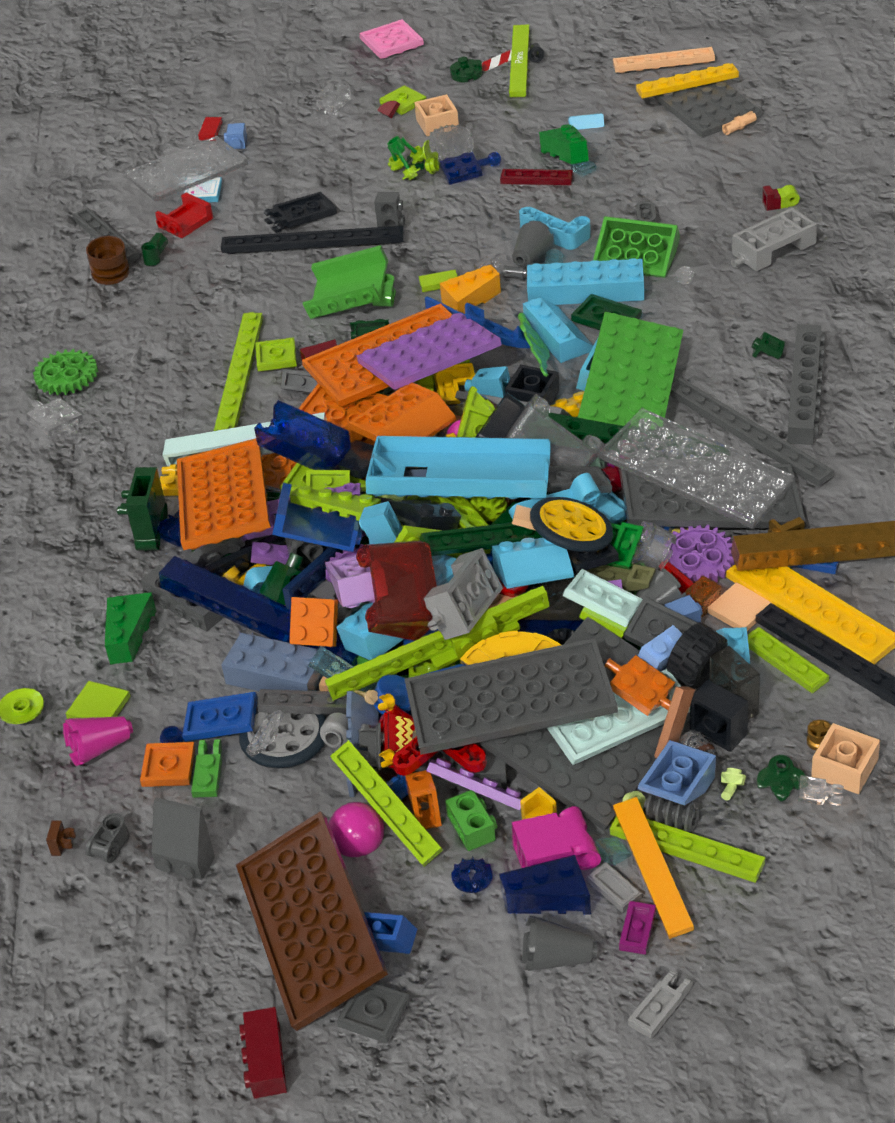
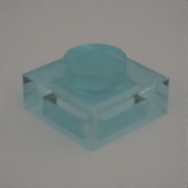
(583, 168)

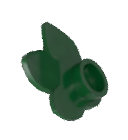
(780, 780)

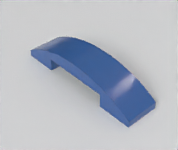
(508, 337)

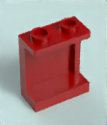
(187, 217)

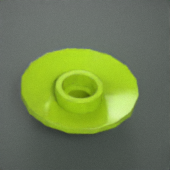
(21, 706)

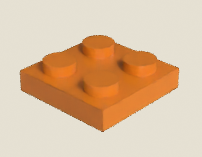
(313, 621)
(167, 764)

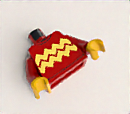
(397, 729)

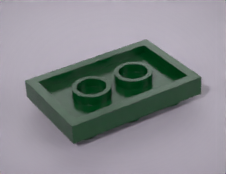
(593, 309)

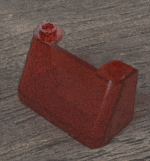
(400, 580)

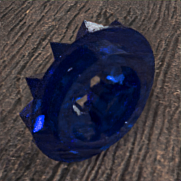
(481, 879)

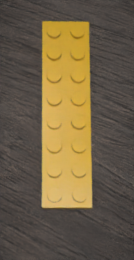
(818, 610)

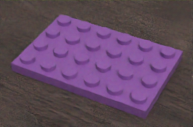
(428, 350)

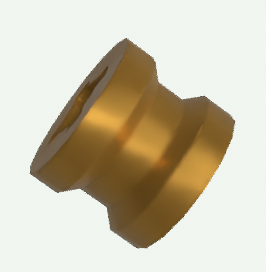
(816, 732)

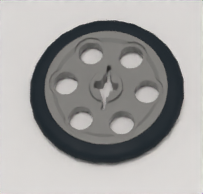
(280, 756)

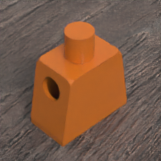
(422, 789)

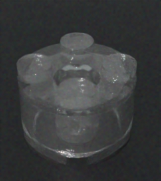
(654, 546)

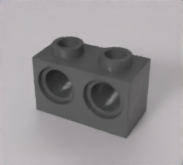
(389, 214)

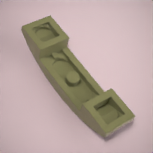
(632, 580)

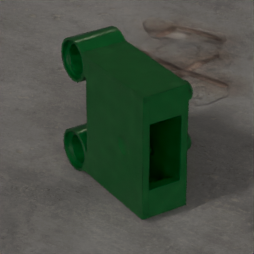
(144, 508)

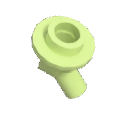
(732, 778)

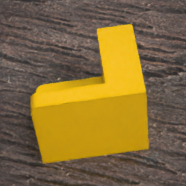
(537, 804)

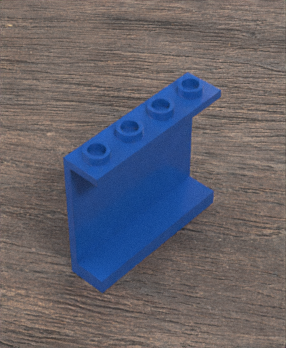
(315, 525)

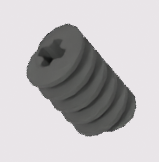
(670, 813)

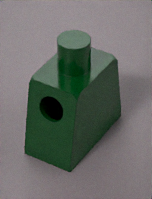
(280, 576)

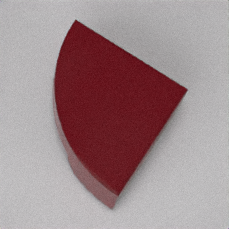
(388, 108)

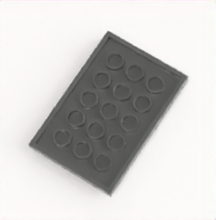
(707, 106)

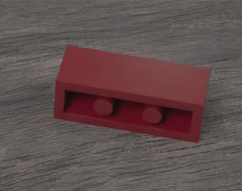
(263, 1053)

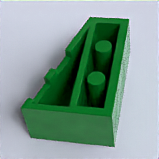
(565, 143)

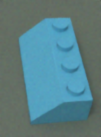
(556, 330)

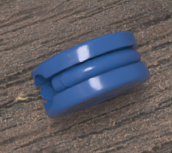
(395, 686)

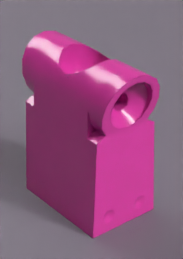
(553, 838)

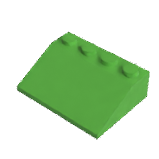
(639, 240)

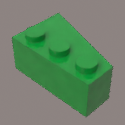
(125, 624)

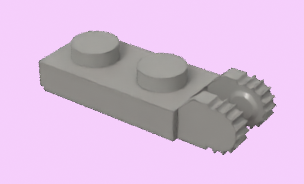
(659, 1005)

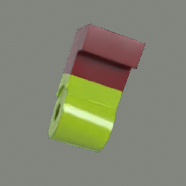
(780, 197)

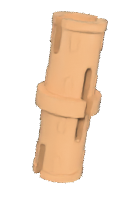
(739, 123)

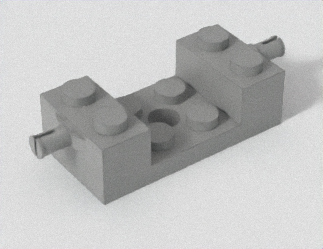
(757, 242)
(465, 598)

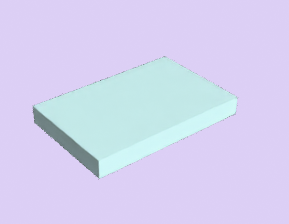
(603, 597)

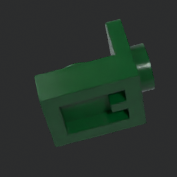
(768, 344)

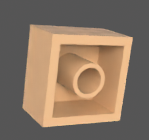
(435, 113)
(845, 758)

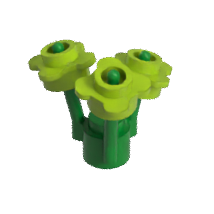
(397, 160)

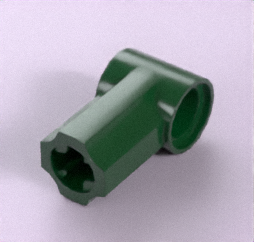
(152, 249)

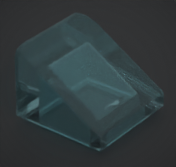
(612, 850)

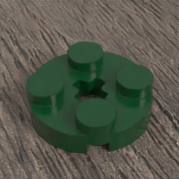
(466, 69)

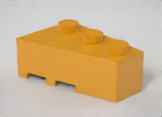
(471, 288)

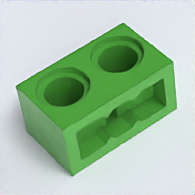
(471, 820)

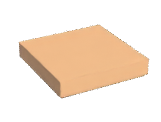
(738, 606)

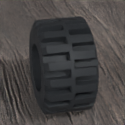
(692, 653)

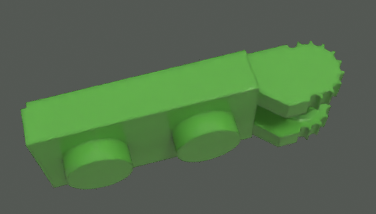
(207, 770)

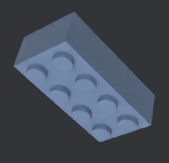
(270, 664)

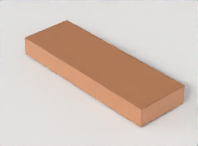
(675, 717)

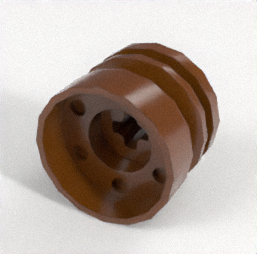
(107, 260)

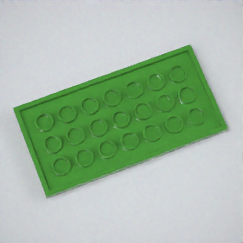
(630, 369)

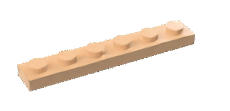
(664, 59)

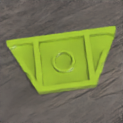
(475, 414)

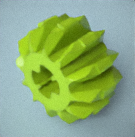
(489, 508)

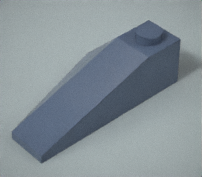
(358, 713)

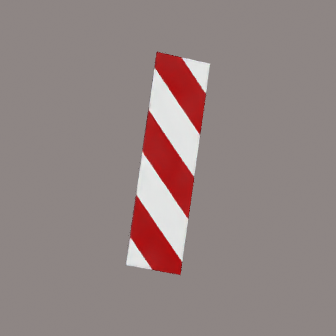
(497, 60)

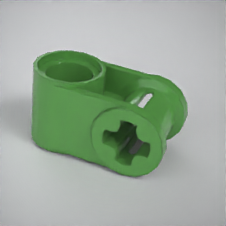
(388, 292)

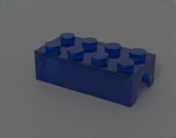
(303, 438)

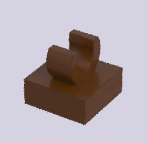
(58, 837)

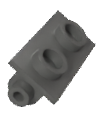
(373, 740)

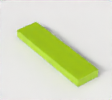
(786, 660)

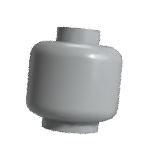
(334, 730)

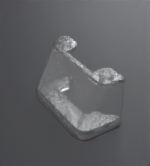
(564, 446)

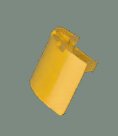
(506, 645)

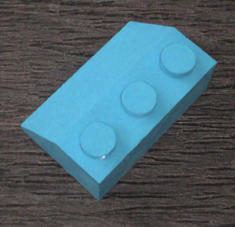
(530, 562)

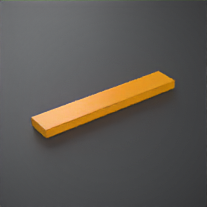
(653, 868)

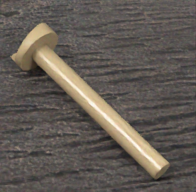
(369, 696)

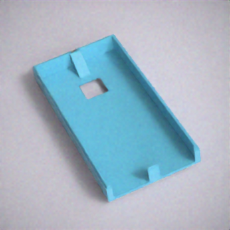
(460, 467)

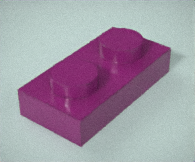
(637, 927)

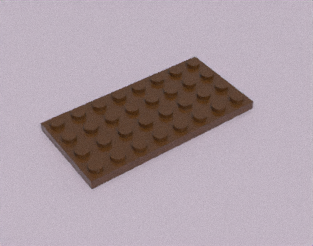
(310, 921)

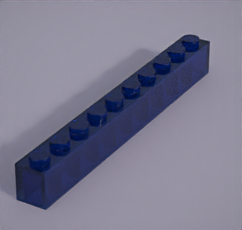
(235, 603)

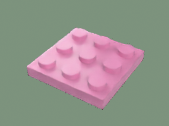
(391, 39)

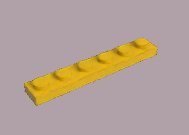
(688, 80)

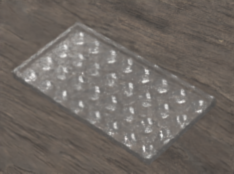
(697, 467)

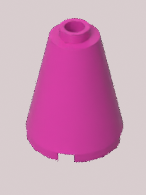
(94, 736)

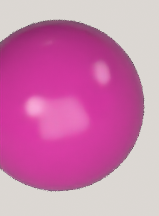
(357, 829)

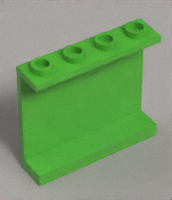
(347, 281)

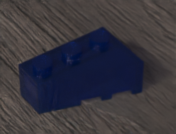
(546, 887)

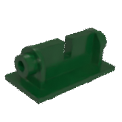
(363, 327)

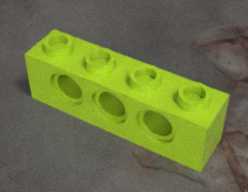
(469, 515)

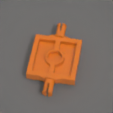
(640, 684)

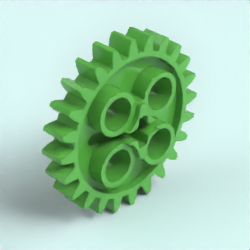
(65, 372)

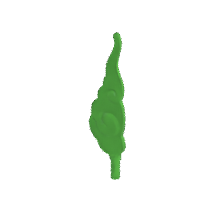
(536, 344)

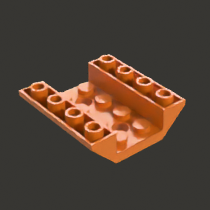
(405, 412)

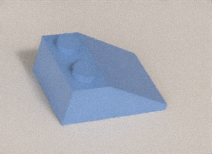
(679, 773)

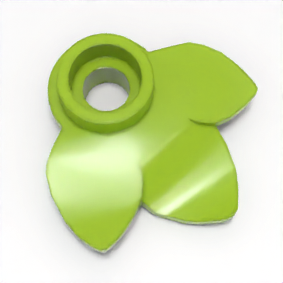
(431, 159)

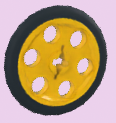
(571, 524)

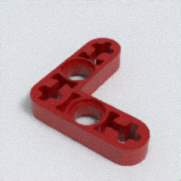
(416, 759)

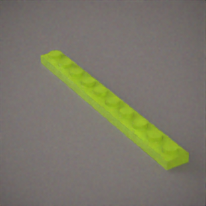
(239, 371)
(429, 646)

